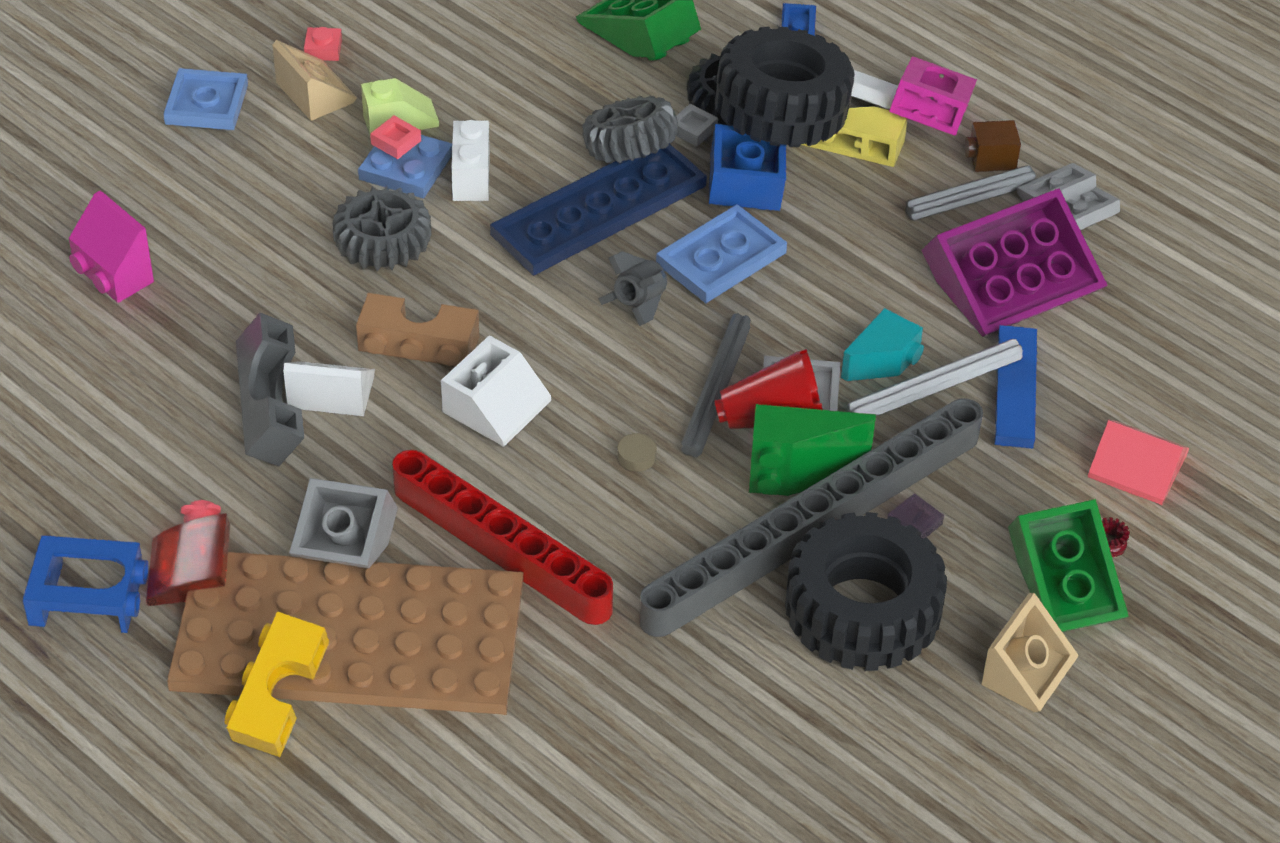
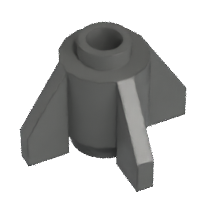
(638, 285)

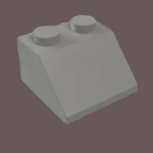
(343, 523)

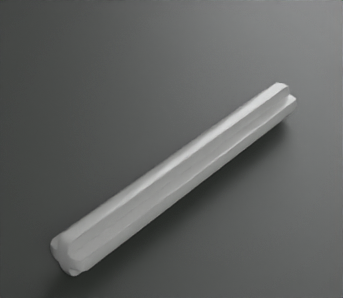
(938, 379)

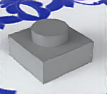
(695, 124)

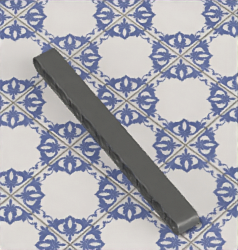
(772, 537)

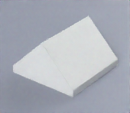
(328, 387)

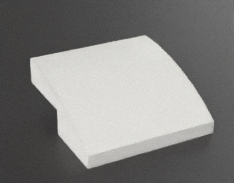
(873, 90)

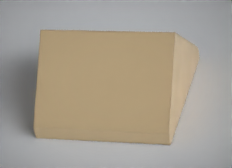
(309, 82)
(1028, 656)

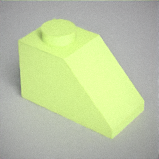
(392, 97)

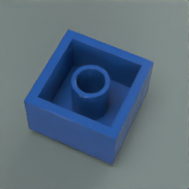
(745, 171)

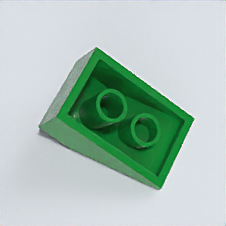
(643, 26)
(804, 446)
(1069, 565)

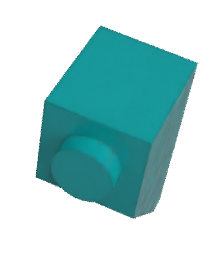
(883, 348)

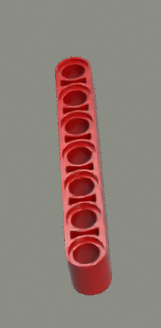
(503, 537)

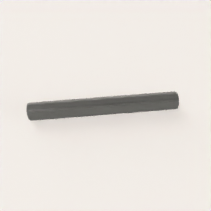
(718, 379)

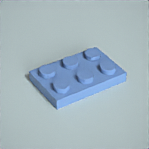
(721, 253)

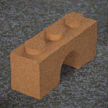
(443, 340)

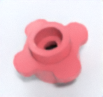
(199, 509)

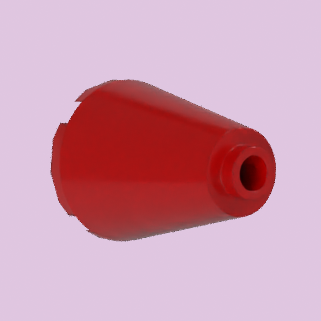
(784, 384)

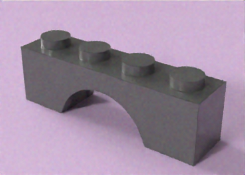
(269, 425)

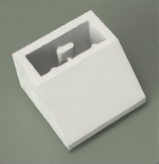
(493, 391)

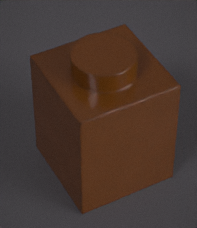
(993, 146)

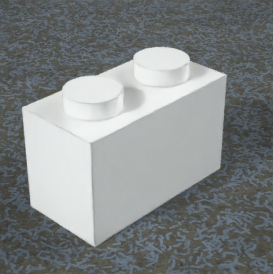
(470, 160)

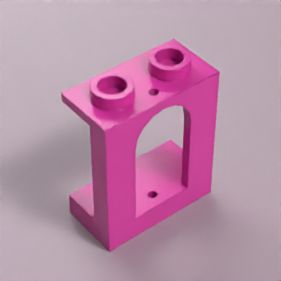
(932, 98)

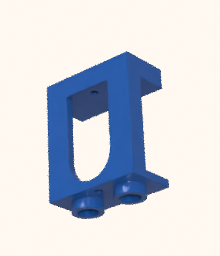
(119, 600)

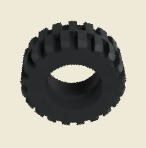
(784, 86)
(861, 631)

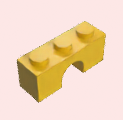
(286, 649)

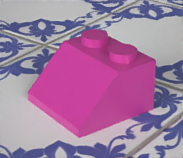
(111, 249)

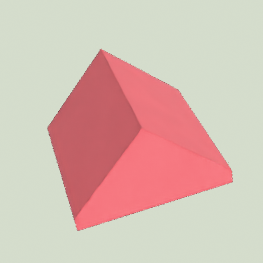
(1137, 461)

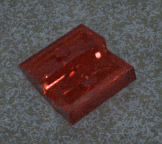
(188, 559)

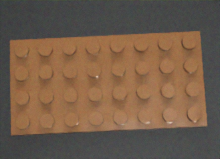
(391, 629)

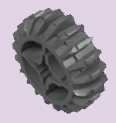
(630, 129)
(382, 228)

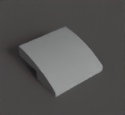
(1079, 189)

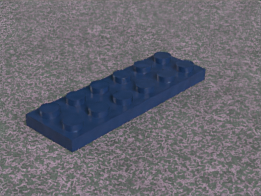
(596, 208)

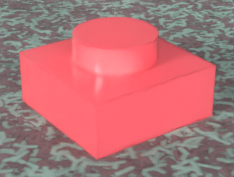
(323, 43)
(395, 137)

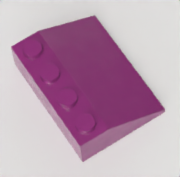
(1014, 263)

